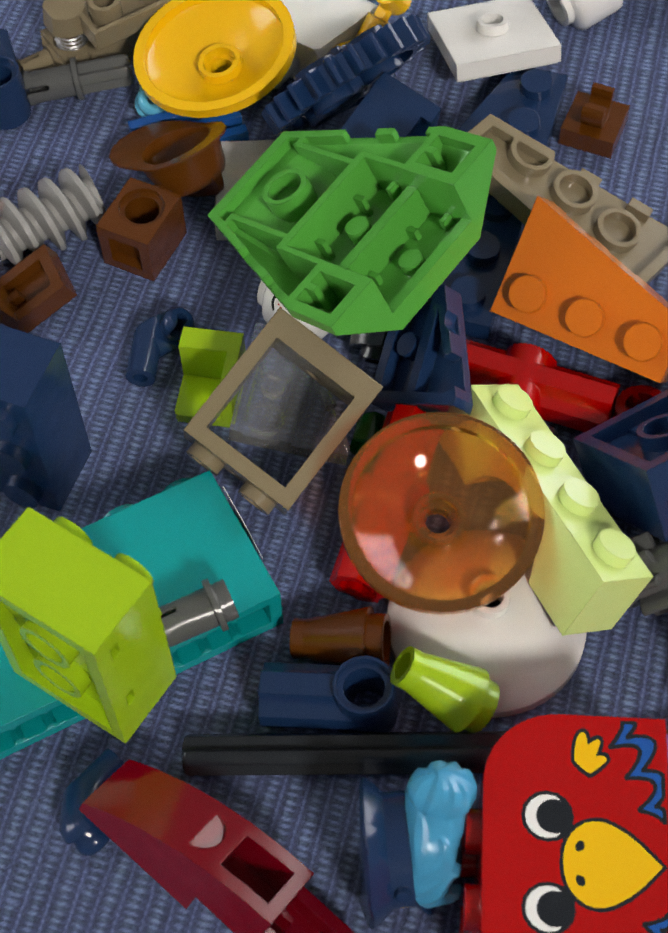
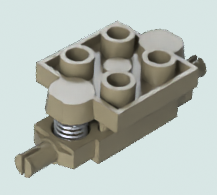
(89, 30)

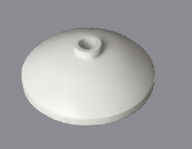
(510, 641)

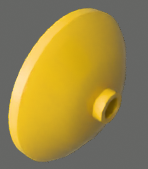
(214, 54)

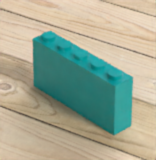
(180, 540)

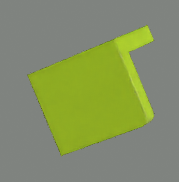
(205, 362)

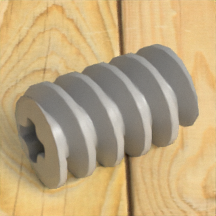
(49, 215)

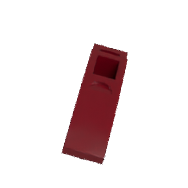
(207, 853)

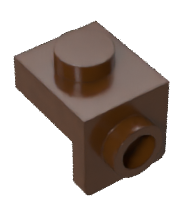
(34, 290)

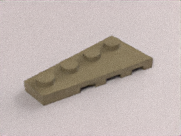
(528, 170)

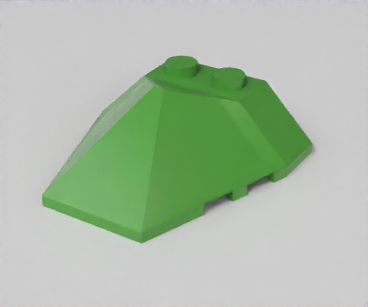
(359, 225)

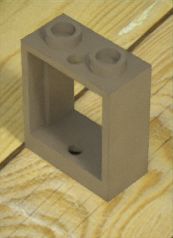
(321, 364)

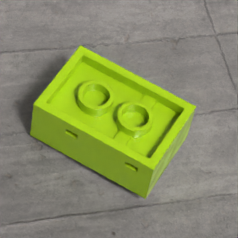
(82, 623)

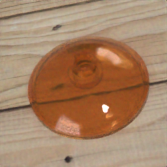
(448, 469)

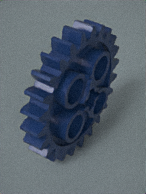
(345, 75)

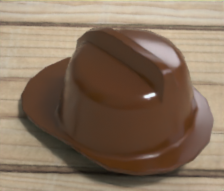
(176, 155)

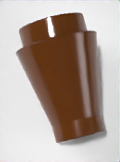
(342, 636)

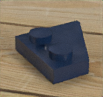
(428, 359)

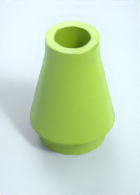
(447, 688)

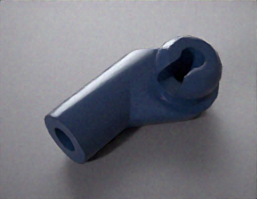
(153, 341)
(73, 823)

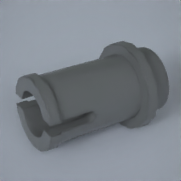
(198, 612)

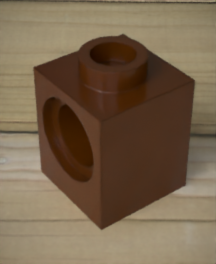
(142, 228)

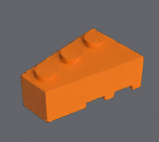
(583, 295)

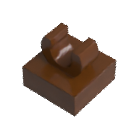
(594, 121)

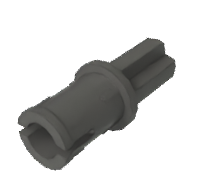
(78, 78)

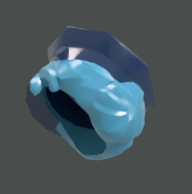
(413, 840)

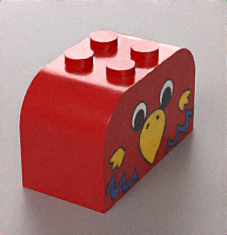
(570, 829)

